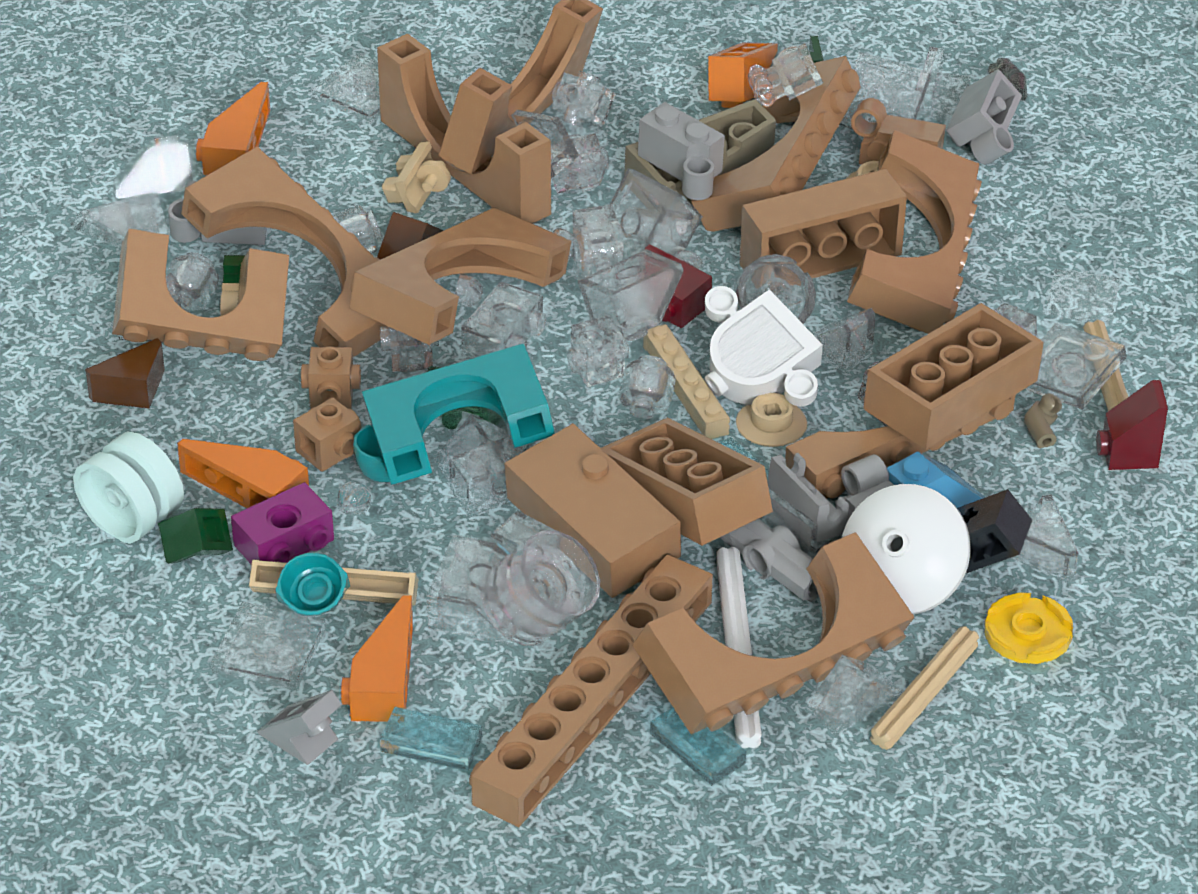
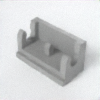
(800, 493)

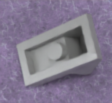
(304, 727)

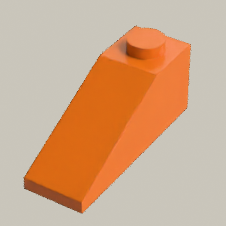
(730, 70)
(235, 130)
(240, 472)
(381, 668)

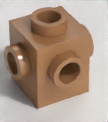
(332, 370)
(326, 434)

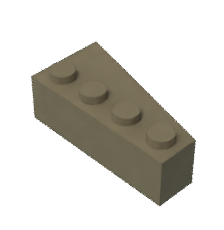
(747, 132)

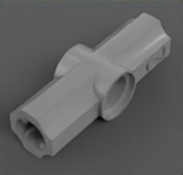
(776, 555)

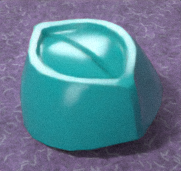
(311, 584)

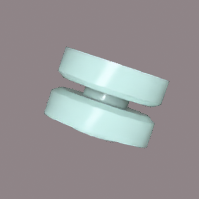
(128, 487)

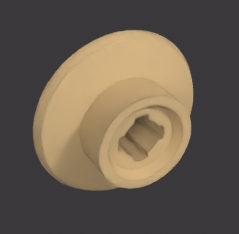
(771, 421)

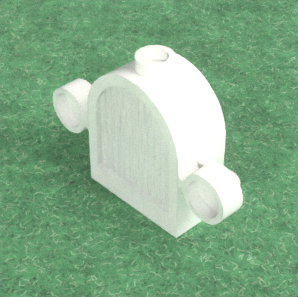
(760, 350)

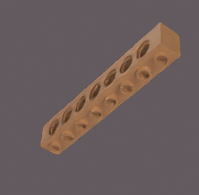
(584, 696)

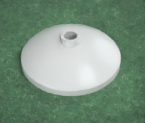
(933, 538)

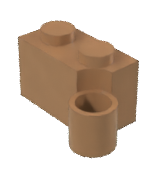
(878, 133)

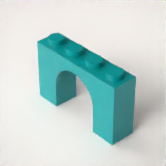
(495, 381)

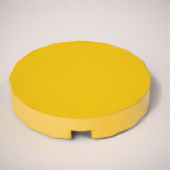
(1028, 639)

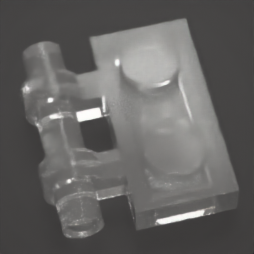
(790, 76)

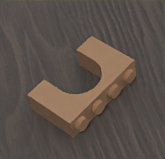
(149, 312)

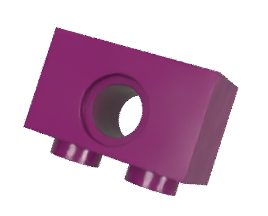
(283, 526)

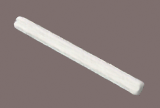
(737, 632)

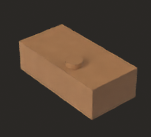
(827, 224)
(953, 375)
(694, 478)
(594, 500)

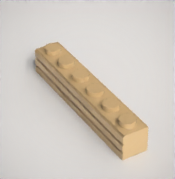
(689, 384)
(364, 584)

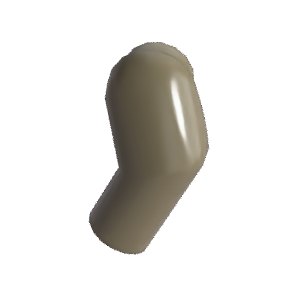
(1041, 417)

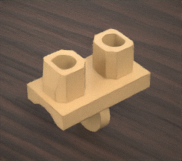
(416, 178)

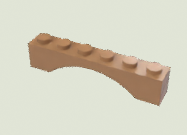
(831, 451)

